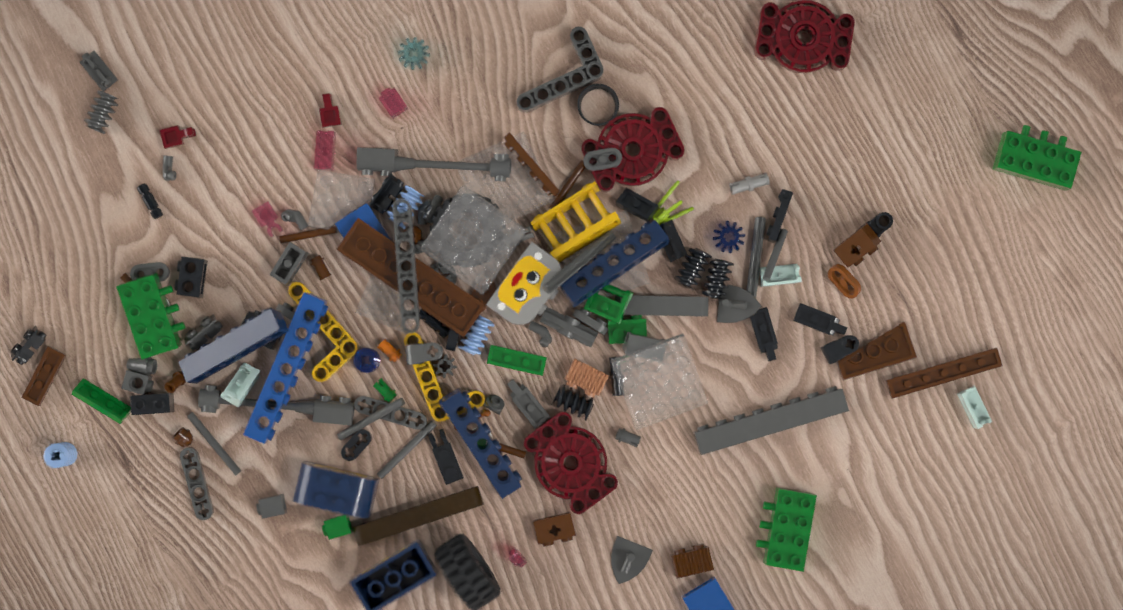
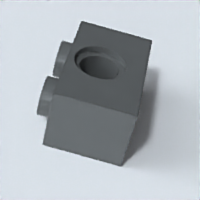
(289, 264)

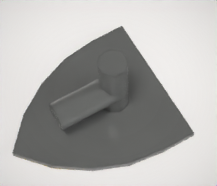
(736, 305)
(628, 559)

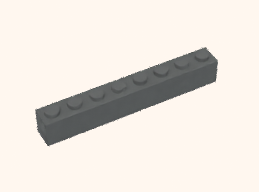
(771, 421)

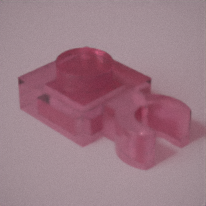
(266, 216)
(517, 558)

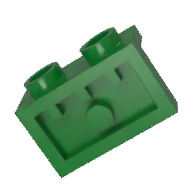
(618, 332)

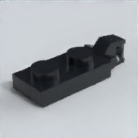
(779, 213)
(818, 320)
(764, 333)

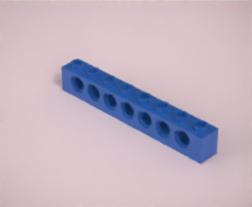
(254, 428)

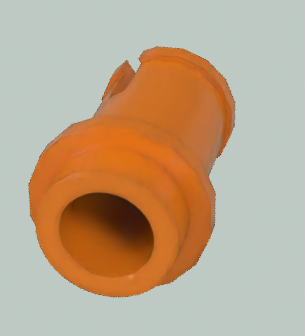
(389, 350)

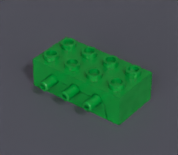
(1037, 159)
(150, 315)
(788, 529)

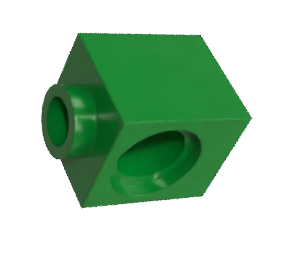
(337, 527)

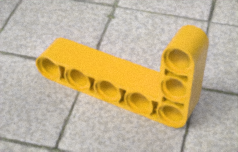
(328, 329)
(434, 384)

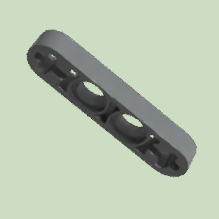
(391, 416)
(193, 484)

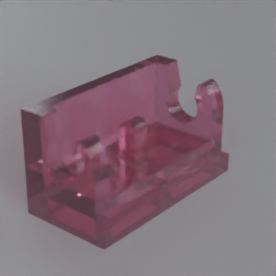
(325, 150)

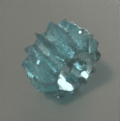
(413, 47)

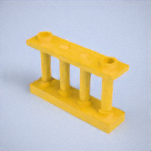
(592, 230)

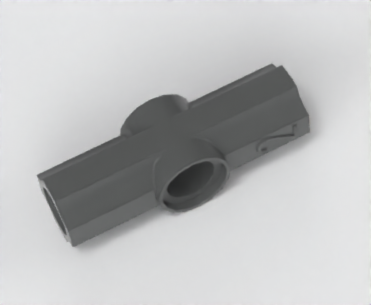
(568, 327)

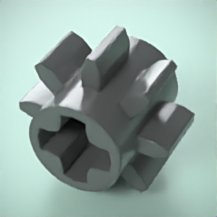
(449, 362)

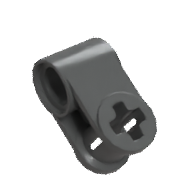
(420, 353)

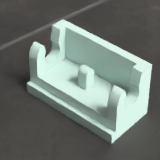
(782, 275)
(241, 384)
(974, 407)

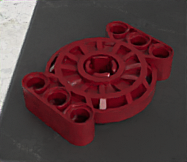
(822, 32)
(651, 145)
(574, 481)

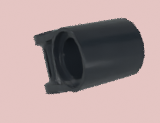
(876, 227)
(836, 349)

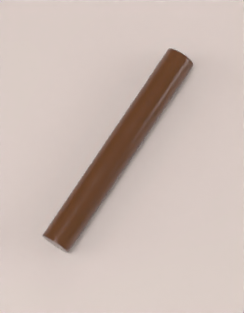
(568, 185)
(307, 234)

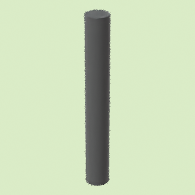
(775, 254)

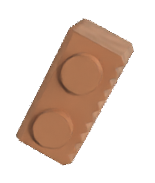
(586, 378)

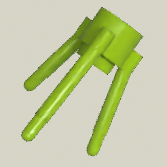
(662, 215)

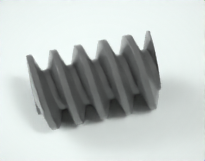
(101, 111)

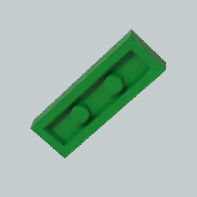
(516, 360)
(101, 401)

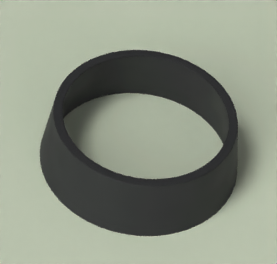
(602, 87)

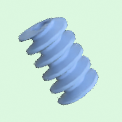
(412, 197)
(476, 335)
(60, 455)

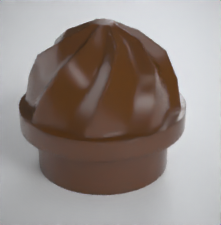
(417, 234)
(183, 437)

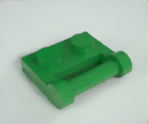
(607, 307)

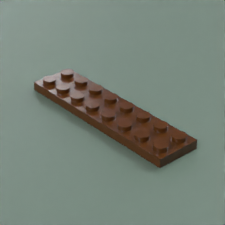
(435, 292)

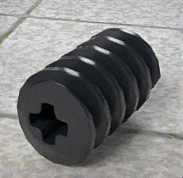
(692, 267)
(717, 279)
(574, 402)

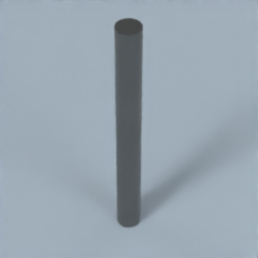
(370, 419)
(214, 444)
(410, 446)

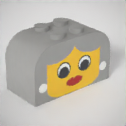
(522, 291)

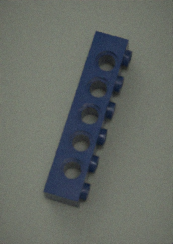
(649, 230)
(503, 485)

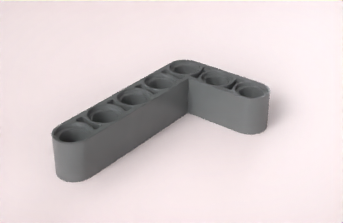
(566, 79)

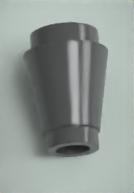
(145, 366)

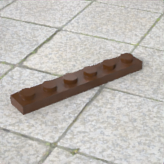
(944, 373)

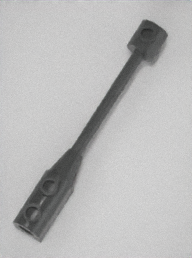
(388, 161)
(323, 409)

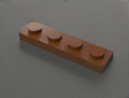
(525, 159)

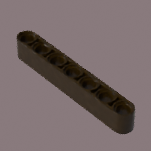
(418, 515)

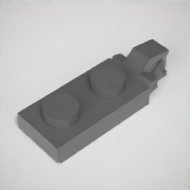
(528, 404)

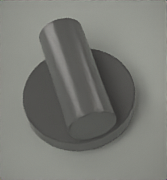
(494, 403)

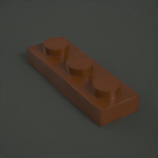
(44, 376)

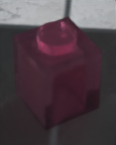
(393, 102)

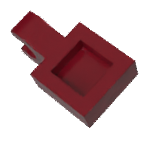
(329, 114)
(174, 136)

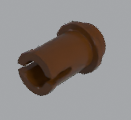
(320, 267)
(175, 382)

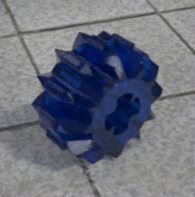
(722, 241)

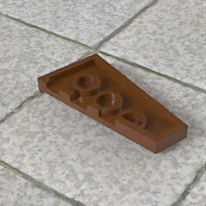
(885, 351)

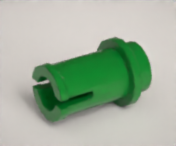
(385, 390)

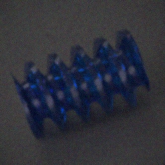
(374, 359)

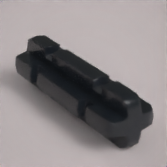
(149, 201)
(434, 323)

